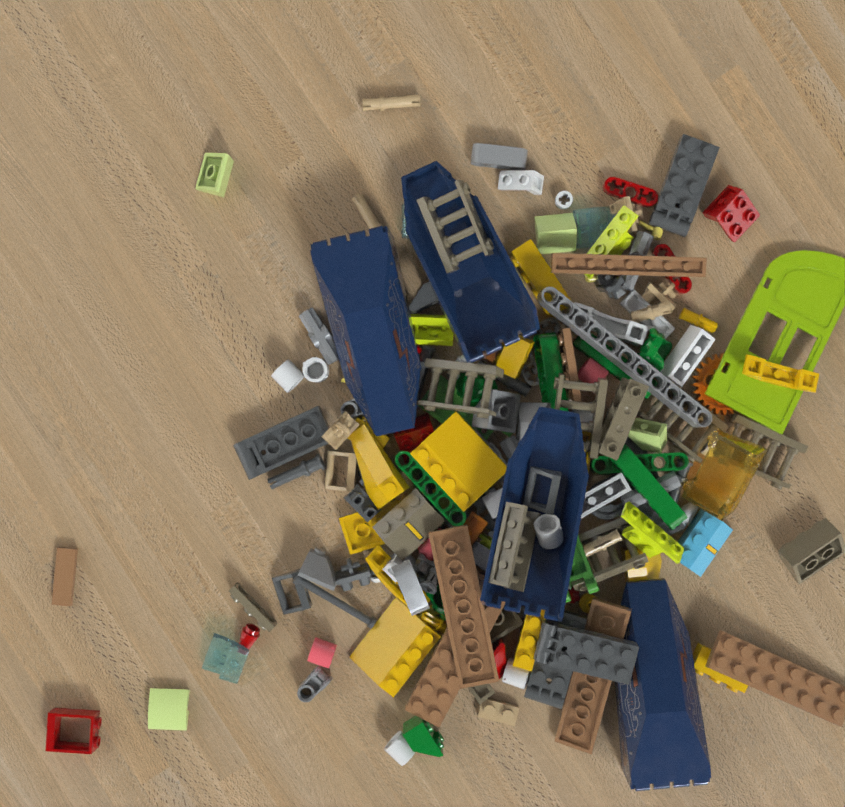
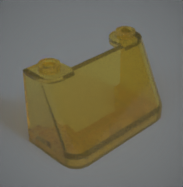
(724, 474)

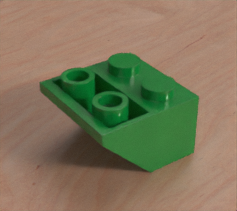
(423, 737)

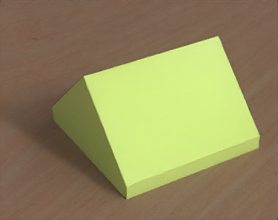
(214, 173)
(555, 233)

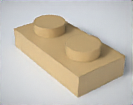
(498, 711)

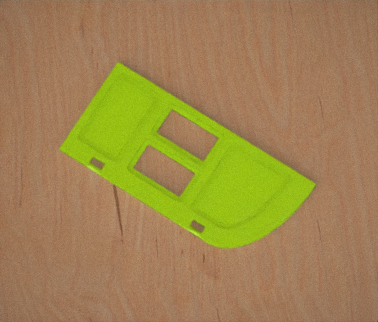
(808, 295)

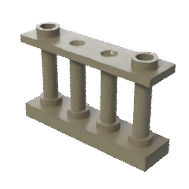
(436, 224)
(454, 369)
(597, 408)
(621, 416)
(776, 439)
(691, 454)
(514, 547)
(636, 562)

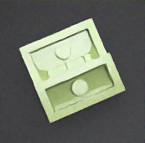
(168, 709)

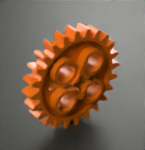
(706, 370)

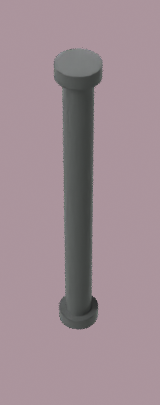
(370, 621)

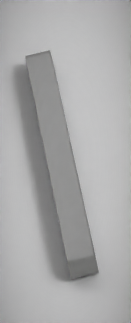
(634, 359)

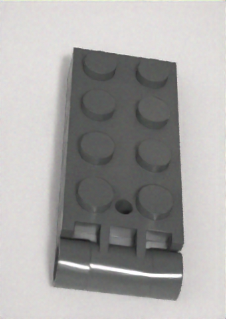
(684, 185)
(282, 442)
(586, 652)
(553, 691)

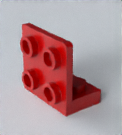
(732, 212)
(412, 438)

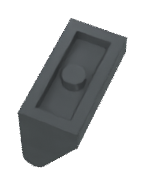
(423, 299)
(550, 506)
(303, 594)

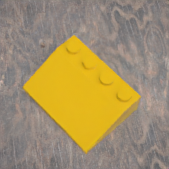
(459, 461)
(394, 647)

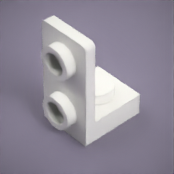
(521, 180)

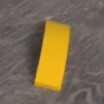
(780, 375)
(377, 560)

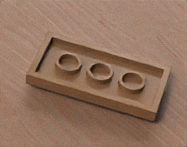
(568, 362)

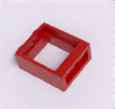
(53, 741)

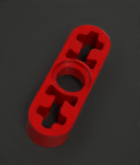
(645, 191)
(669, 253)

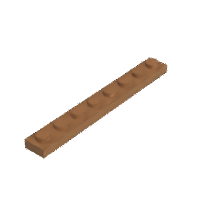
(628, 265)

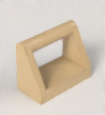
(351, 474)

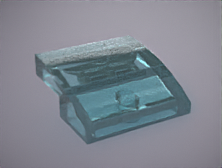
(591, 224)
(225, 658)

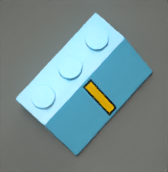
(702, 541)

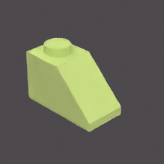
(649, 435)

